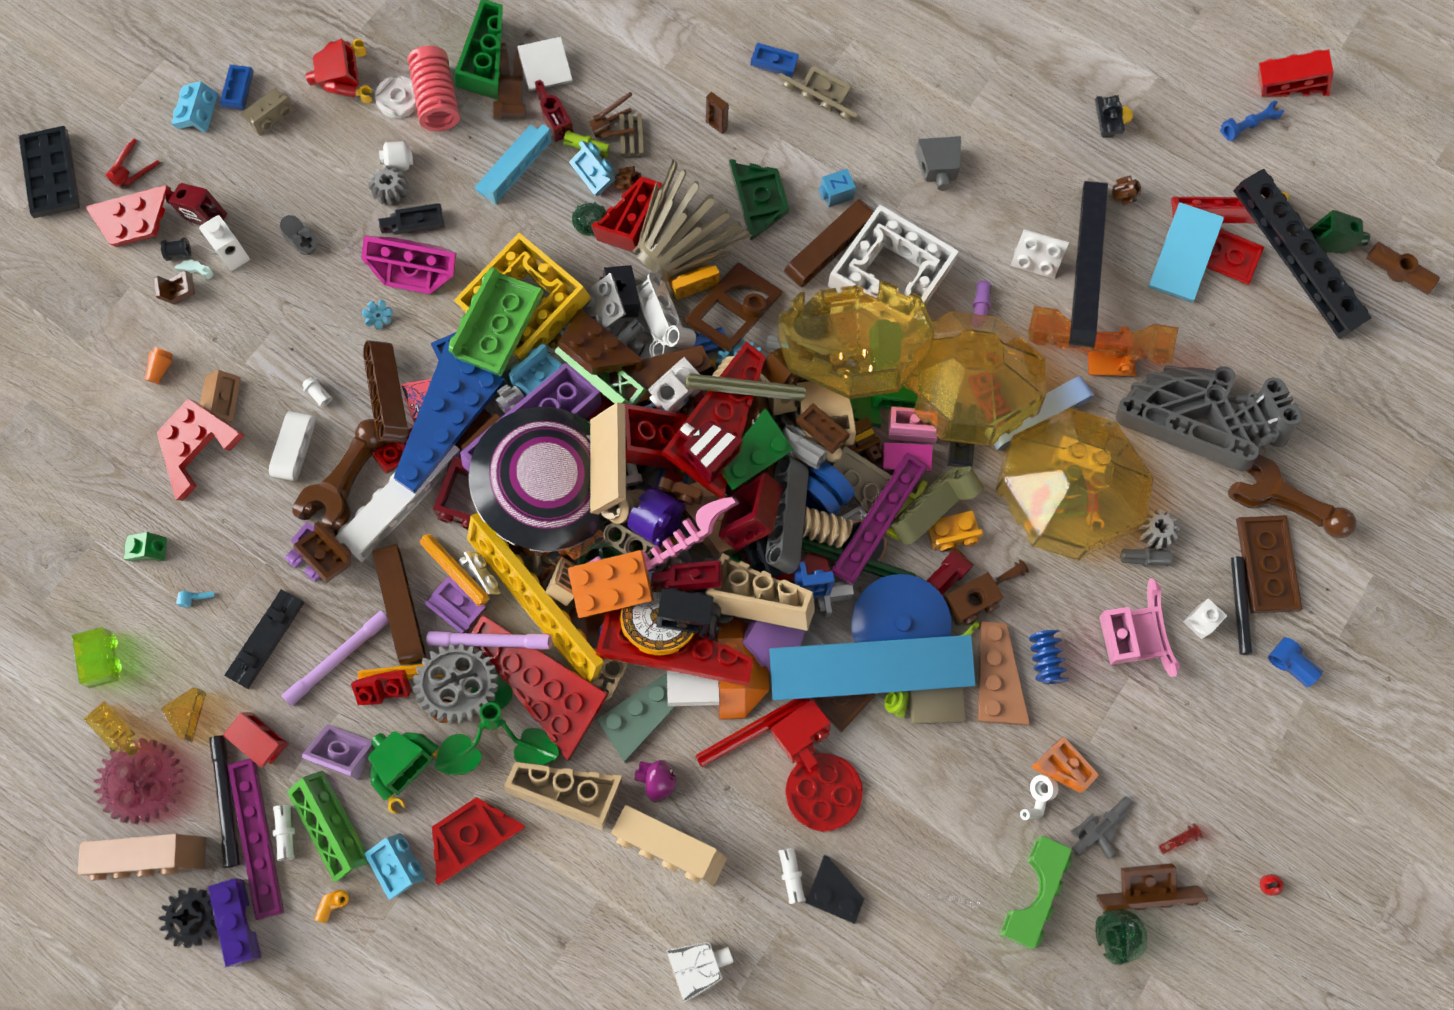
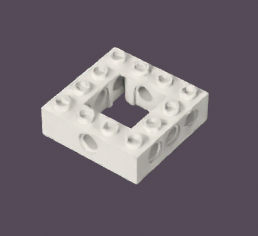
(905, 240)

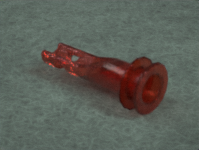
(1190, 834)

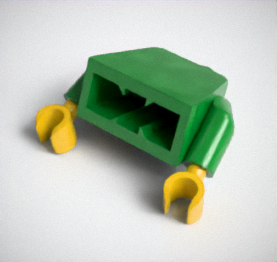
(398, 762)

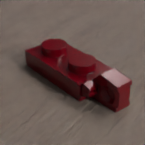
(689, 576)

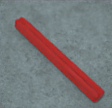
(748, 732)

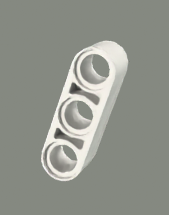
(291, 446)

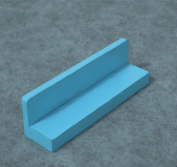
(514, 163)

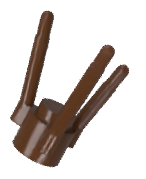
(600, 124)

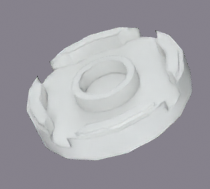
(396, 97)

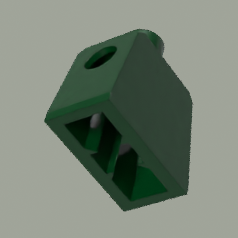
(1339, 232)

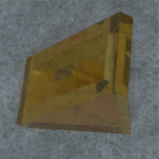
(185, 712)

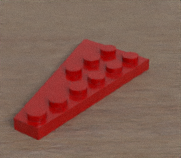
(697, 658)
(546, 688)

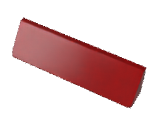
(1227, 207)

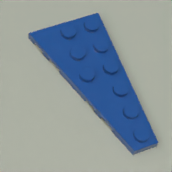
(448, 409)

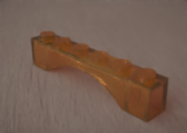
(1151, 343)

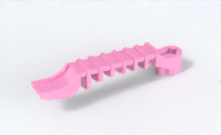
(705, 520)

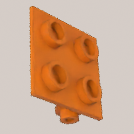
(1111, 365)

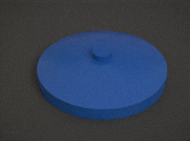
(898, 610)

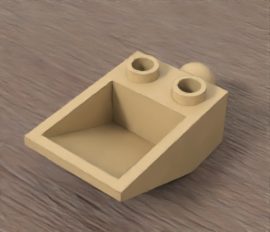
(835, 406)

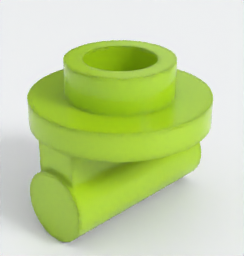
(897, 703)

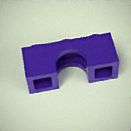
(236, 938)

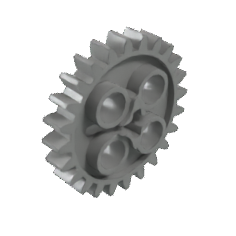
(464, 702)

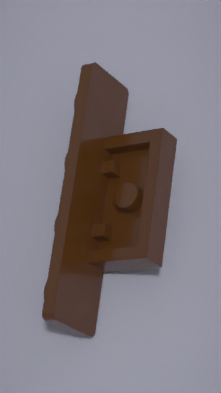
(1151, 887)

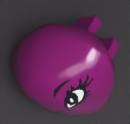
(659, 779)

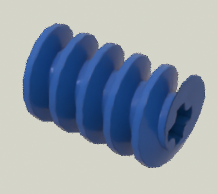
(1047, 657)

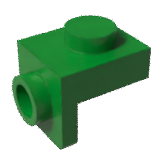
(145, 546)

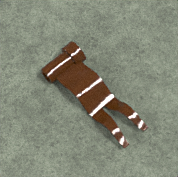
(509, 88)

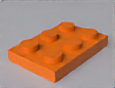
(610, 584)

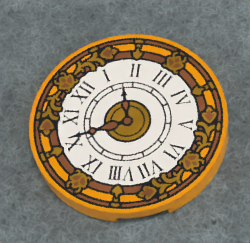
(640, 628)

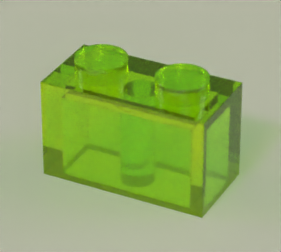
(96, 657)

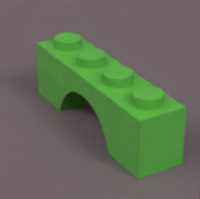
(1049, 862)

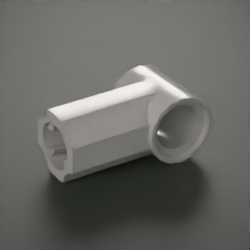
(804, 448)

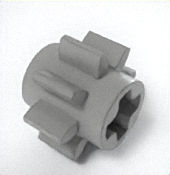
(508, 397)

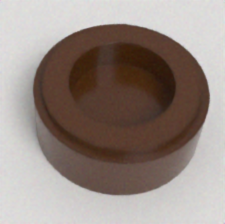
(754, 305)

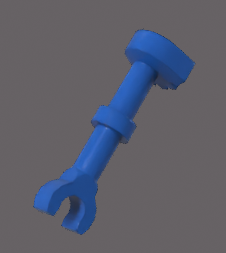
(1231, 129)

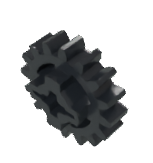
(188, 929)

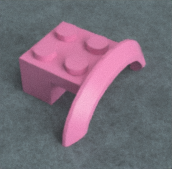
(1139, 633)

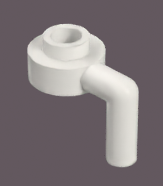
(1041, 795)

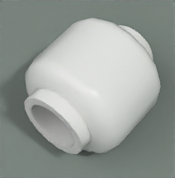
(397, 155)

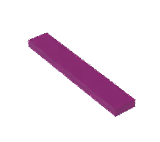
(878, 519)
(255, 839)

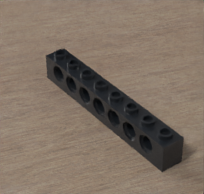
(1300, 264)

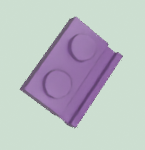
(454, 606)

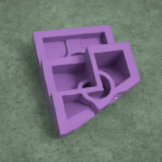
(763, 635)

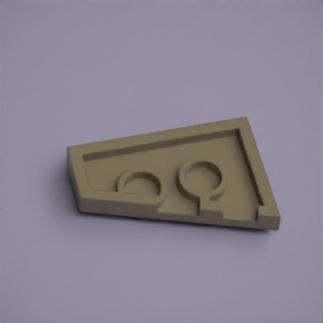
(863, 476)

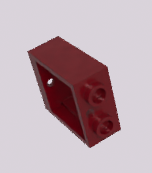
(446, 514)
(736, 524)

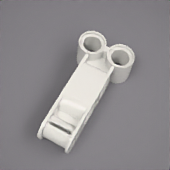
(662, 318)

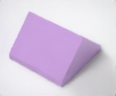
(339, 751)

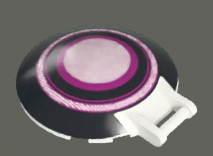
(535, 479)

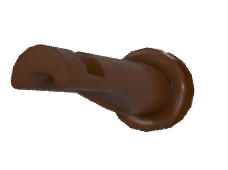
(1019, 568)

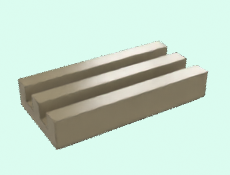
(631, 119)

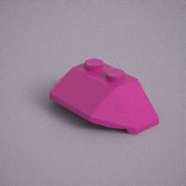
(408, 263)

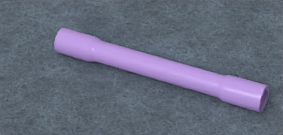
(528, 641)
(304, 685)

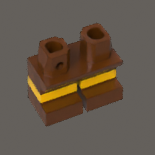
(866, 441)

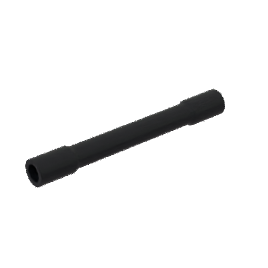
(229, 843)

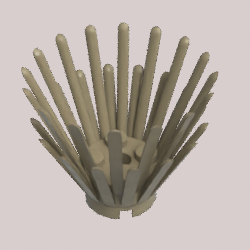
(681, 244)

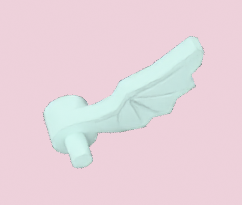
(194, 266)

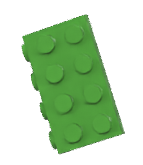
(495, 322)

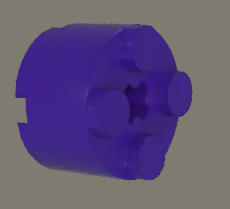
(656, 516)

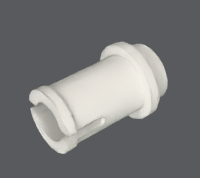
(315, 389)

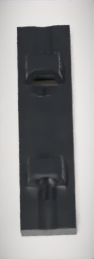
(264, 639)

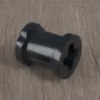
(175, 249)

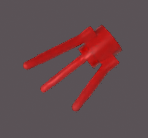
(119, 175)

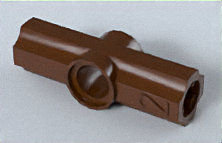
(1403, 267)

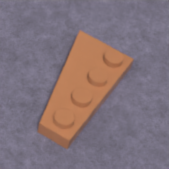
(998, 679)

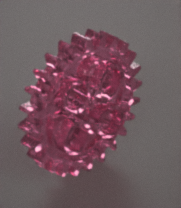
(114, 787)

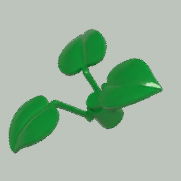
(459, 756)

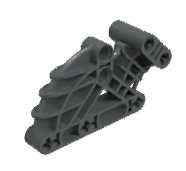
(1263, 414)

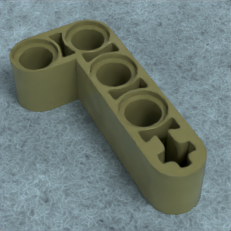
(935, 501)

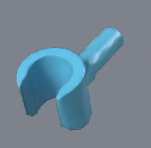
(185, 598)

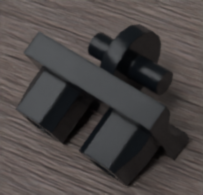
(1110, 115)

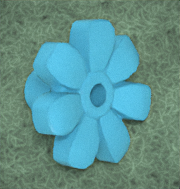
(377, 314)

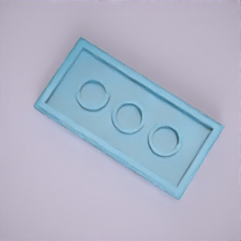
(1186, 252)

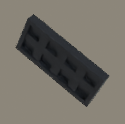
(49, 172)

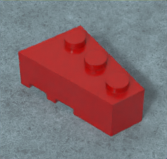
(1296, 74)
(625, 220)

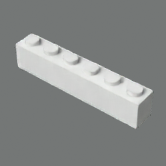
(387, 511)

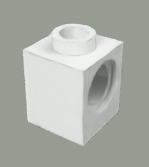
(672, 380)
(1204, 618)

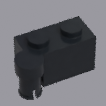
(688, 612)

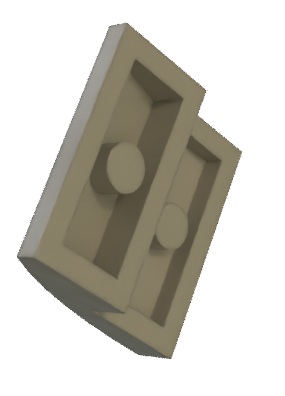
(937, 706)

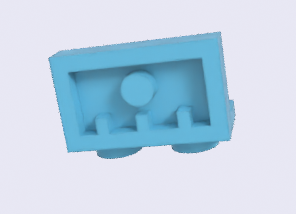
(394, 865)

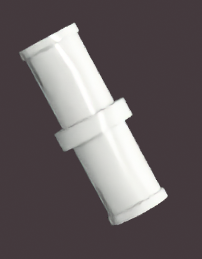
(284, 832)
(791, 875)

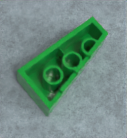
(480, 58)

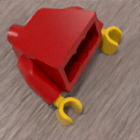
(337, 69)

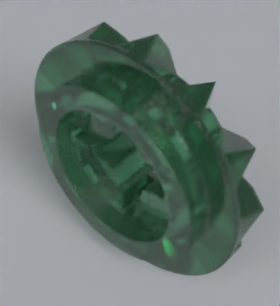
(579, 220)

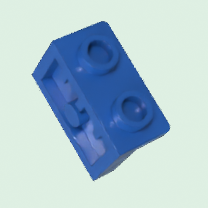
(818, 582)

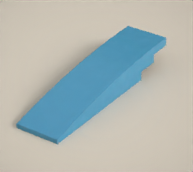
(871, 667)

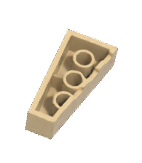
(761, 597)

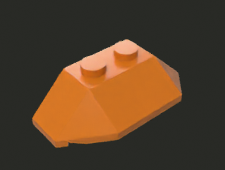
(734, 699)

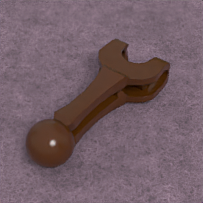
(335, 489)
(1275, 491)

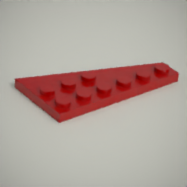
(721, 409)

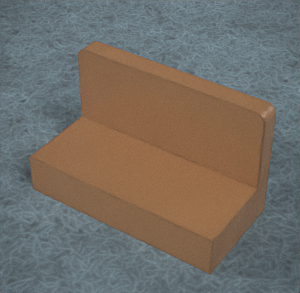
(220, 394)

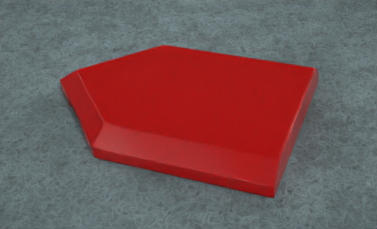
(1235, 256)

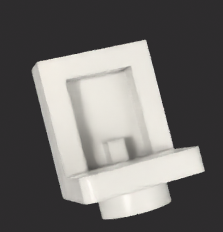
(839, 592)

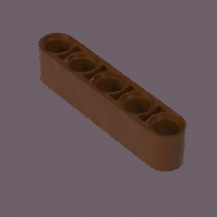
(828, 244)
(385, 392)
(399, 604)

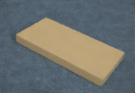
(607, 459)

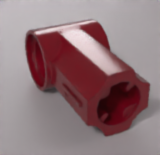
(951, 569)

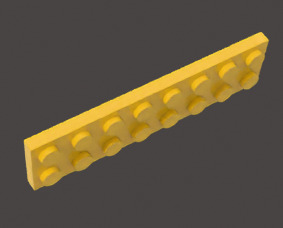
(532, 597)

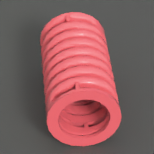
(433, 88)

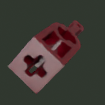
(553, 112)

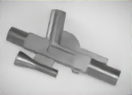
(1103, 830)

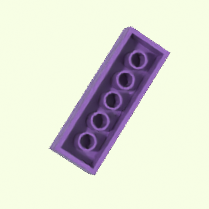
(561, 390)

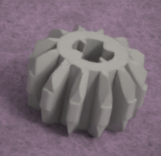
(388, 185)
(1164, 524)

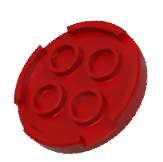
(826, 796)

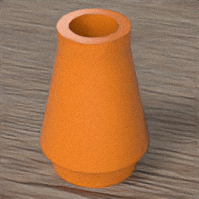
(158, 364)

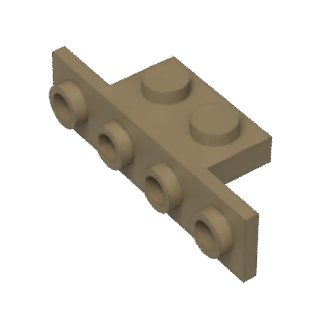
(824, 88)

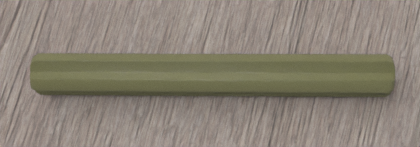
(745, 387)

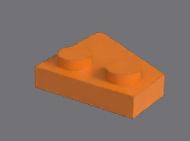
(1066, 766)

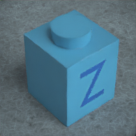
(837, 188)

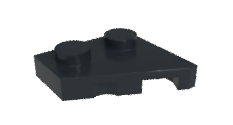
(834, 893)

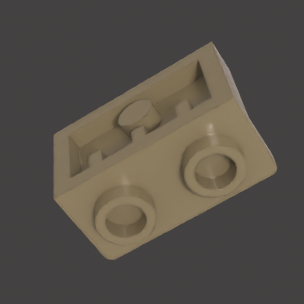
(267, 111)

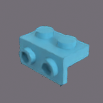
(195, 106)
(592, 168)
(533, 369)

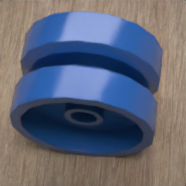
(827, 489)

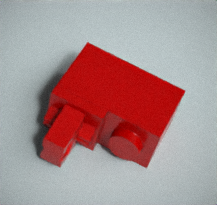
(799, 732)

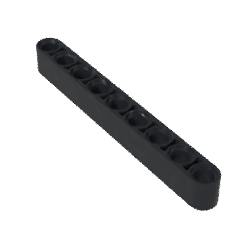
(1088, 265)

